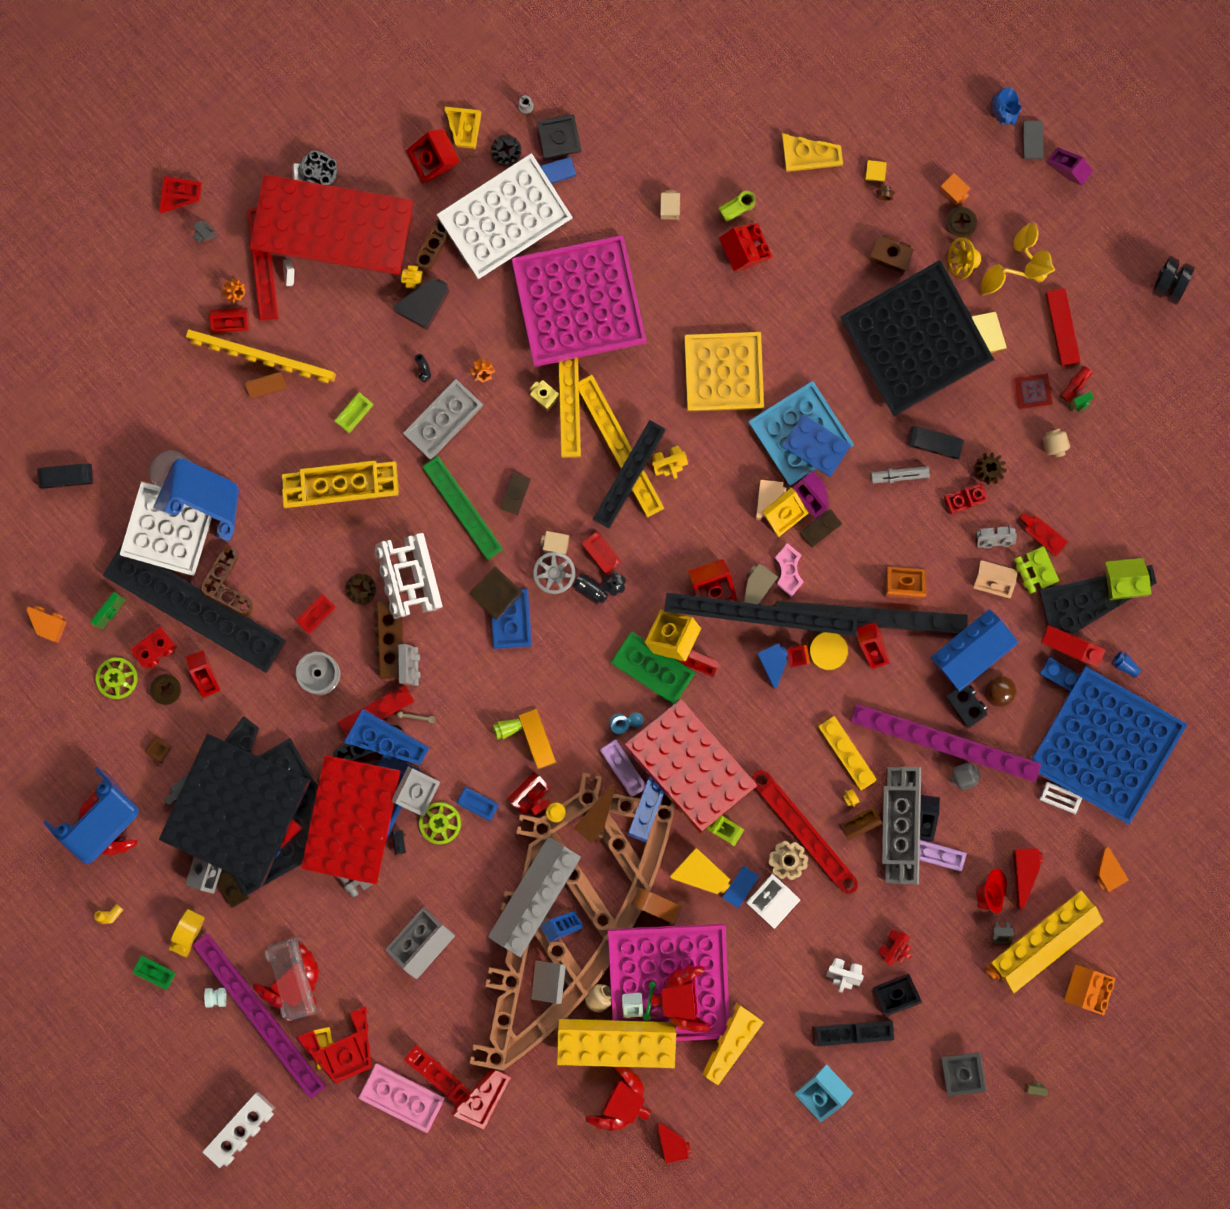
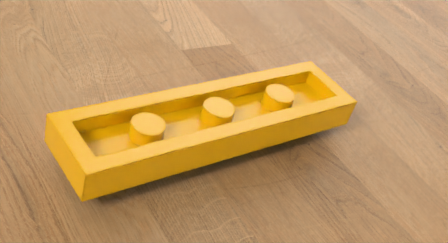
(847, 753)

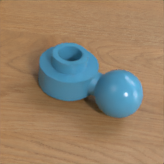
(634, 720)

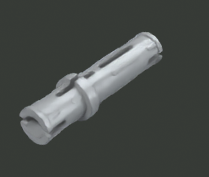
(899, 475)

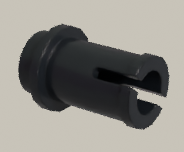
(398, 842)

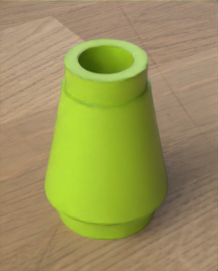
(505, 728)

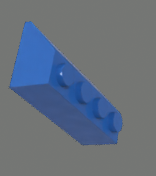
(974, 650)

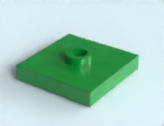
(108, 610)

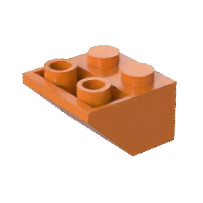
(1089, 989)

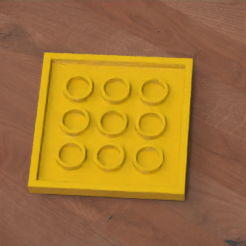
(724, 371)

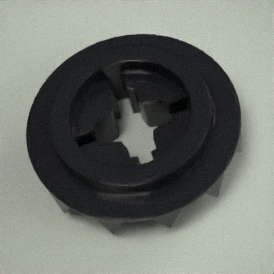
(502, 157)

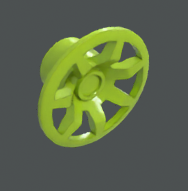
(116, 678)
(440, 823)

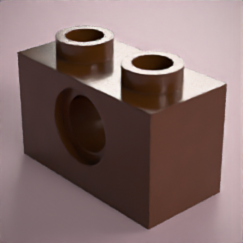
(898, 263)

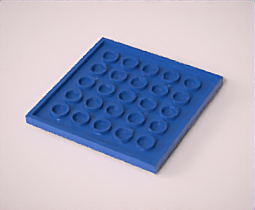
(1108, 745)

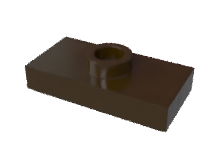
(515, 494)

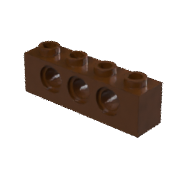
(385, 670)

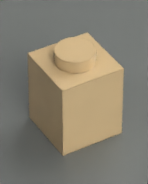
(670, 205)
(555, 542)

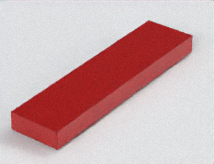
(1063, 327)

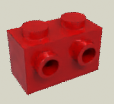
(154, 648)

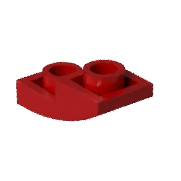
(965, 498)

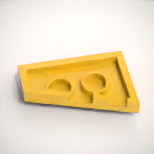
(809, 154)

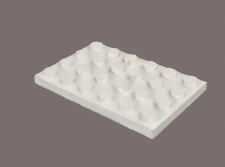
(504, 216)

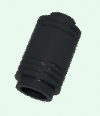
(590, 589)

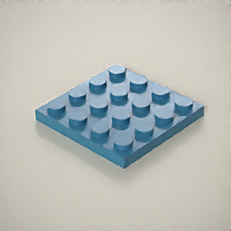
(778, 422)

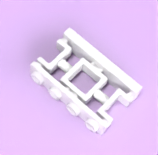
(422, 574)

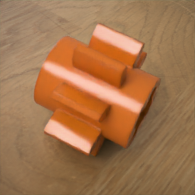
(233, 290)
(482, 370)

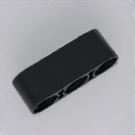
(935, 442)
(65, 476)

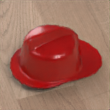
(992, 893)

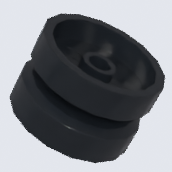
(1171, 279)

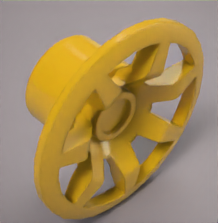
(966, 258)

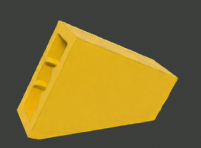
(701, 873)

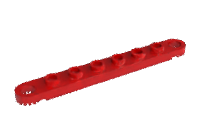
(805, 832)

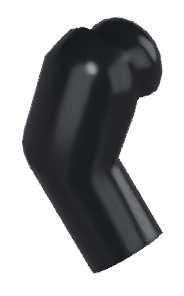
(424, 366)

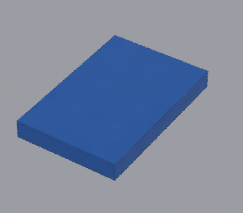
(514, 626)

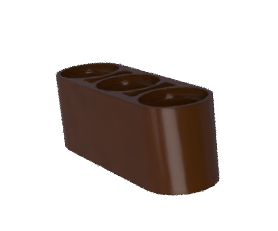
(426, 251)

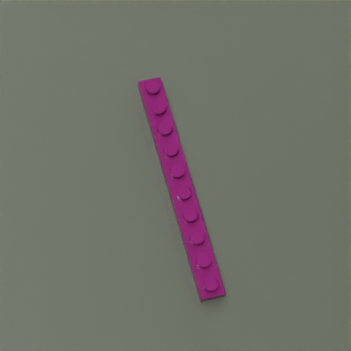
(946, 742)
(259, 1016)

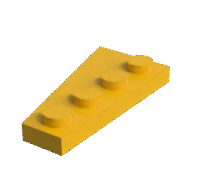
(735, 1039)

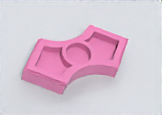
(790, 579)

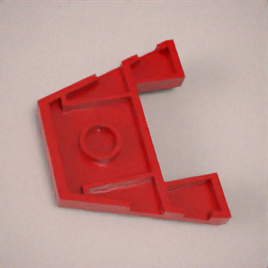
(343, 1057)

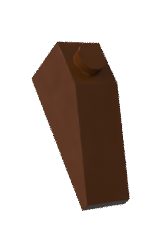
(595, 820)

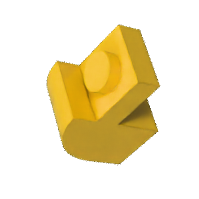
(186, 933)

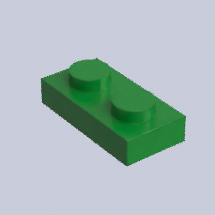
(1082, 402)
(154, 972)

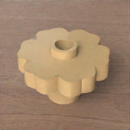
(791, 870)

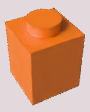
(955, 189)

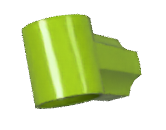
(736, 207)

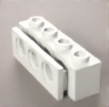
(217, 1152)

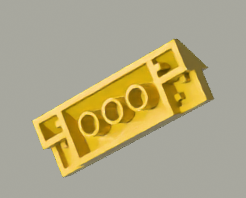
(340, 483)
(1047, 941)

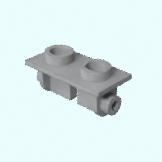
(1005, 537)

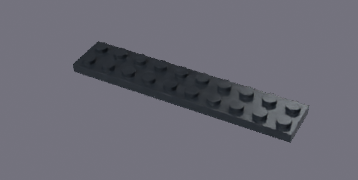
(195, 610)

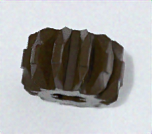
(983, 469)

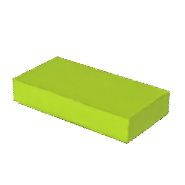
(354, 412)

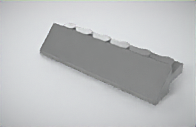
(902, 825)
(534, 897)

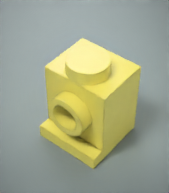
(545, 401)

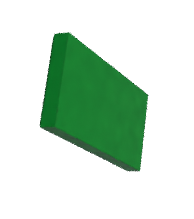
(656, 672)

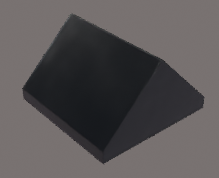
(897, 995)

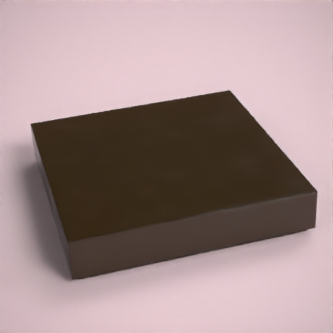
(496, 593)

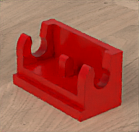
(601, 553)

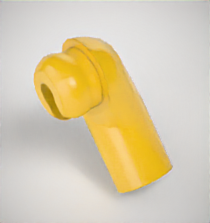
(108, 917)

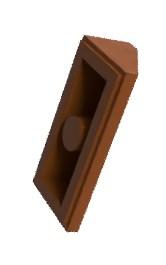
(266, 385)

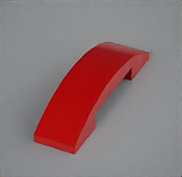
(437, 1074)

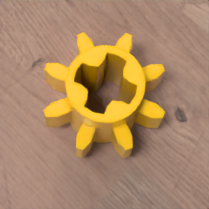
(411, 276)

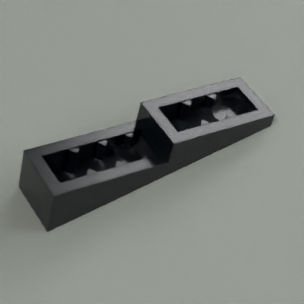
(852, 1033)

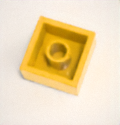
(672, 635)

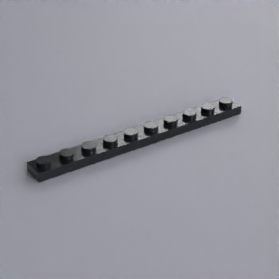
(760, 614)
(890, 617)

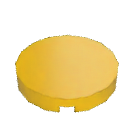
(828, 651)

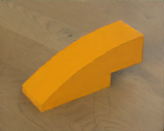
(537, 739)

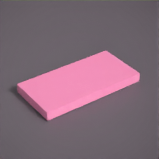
(401, 1098)

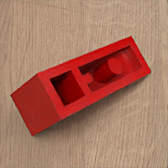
(1073, 645)
(1026, 866)

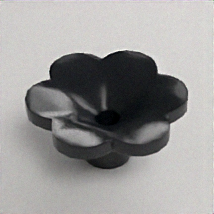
(618, 587)

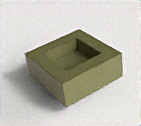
(1036, 1089)

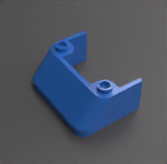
(100, 824)

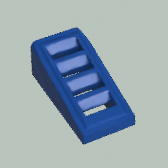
(560, 926)

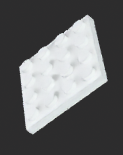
(164, 538)

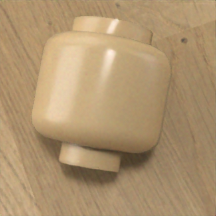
(1056, 443)
(599, 998)

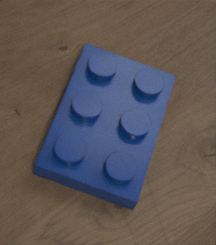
(816, 445)

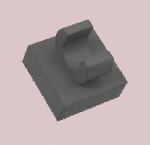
(204, 231)
(1002, 935)

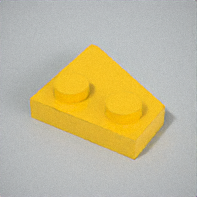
(464, 126)

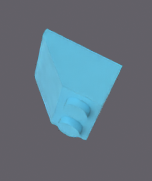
(823, 1093)

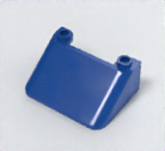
(201, 491)

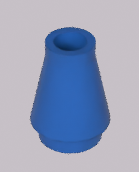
(1125, 664)

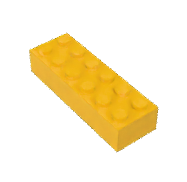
(616, 1043)

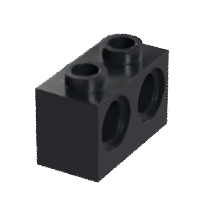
(962, 708)

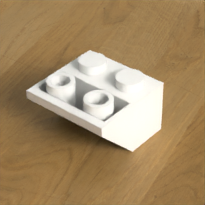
(773, 901)

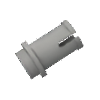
(525, 108)

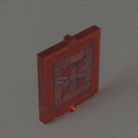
(1033, 391)

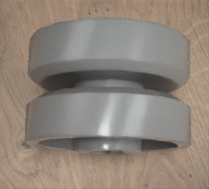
(329, 675)

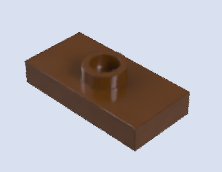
(860, 824)

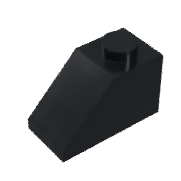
(929, 816)

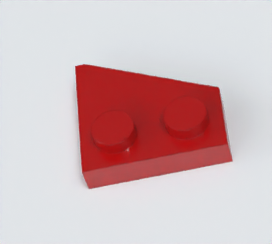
(179, 193)

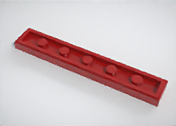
(263, 277)

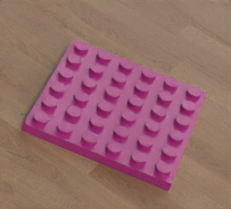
(579, 300)
(656, 952)

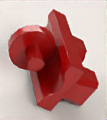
(897, 949)

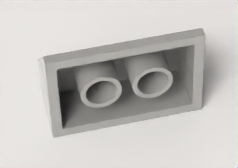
(420, 943)

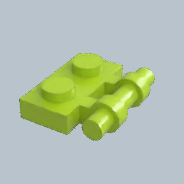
(1042, 569)

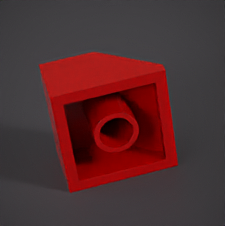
(433, 155)
(713, 581)

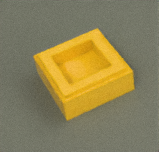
(875, 171)

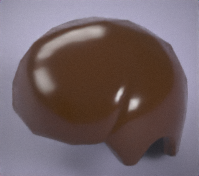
(1000, 691)

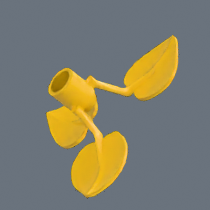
(1037, 269)

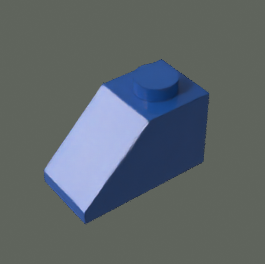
(773, 662)

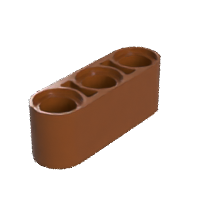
(656, 905)

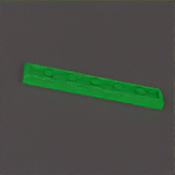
(462, 508)

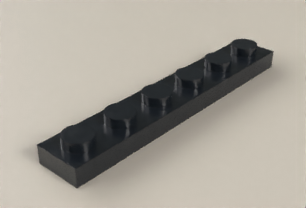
(629, 474)

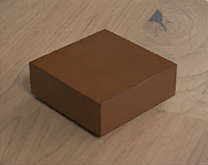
(158, 749)

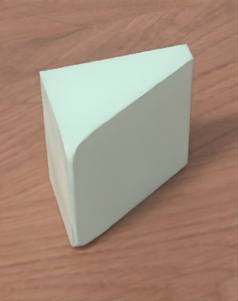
(632, 1005)

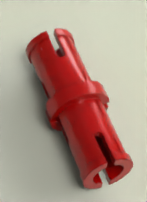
(1076, 384)

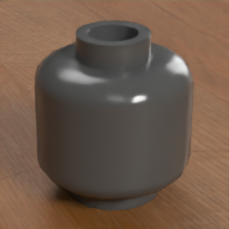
(965, 776)

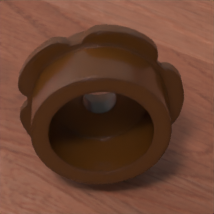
(885, 193)

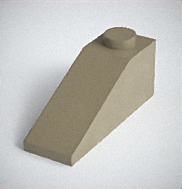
(758, 584)

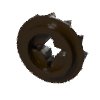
(967, 215)
(363, 597)
(164, 680)

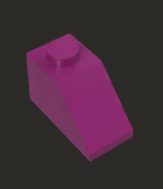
(1070, 166)
(812, 494)

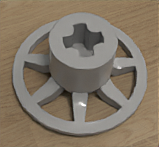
(554, 573)

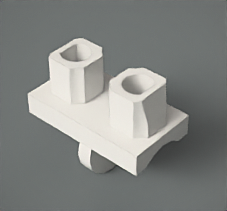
(844, 978)

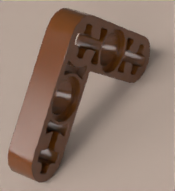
(221, 589)

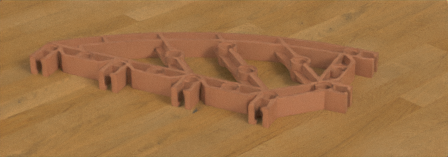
(580, 982)

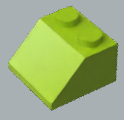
(1127, 579)

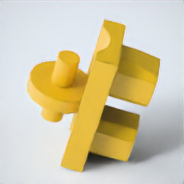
(671, 464)

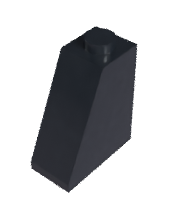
(423, 303)

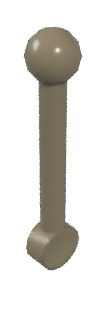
(431, 719)

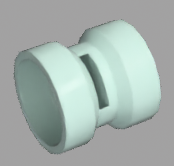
(215, 997)

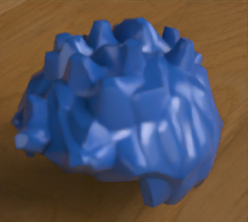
(1006, 106)

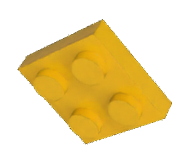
(785, 512)

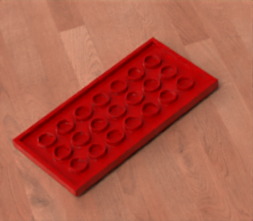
(331, 224)

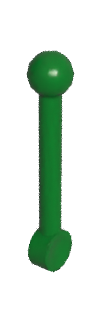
(646, 1016)

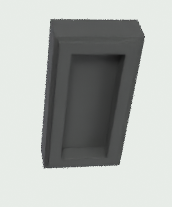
(1032, 140)

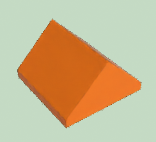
(906, 583)

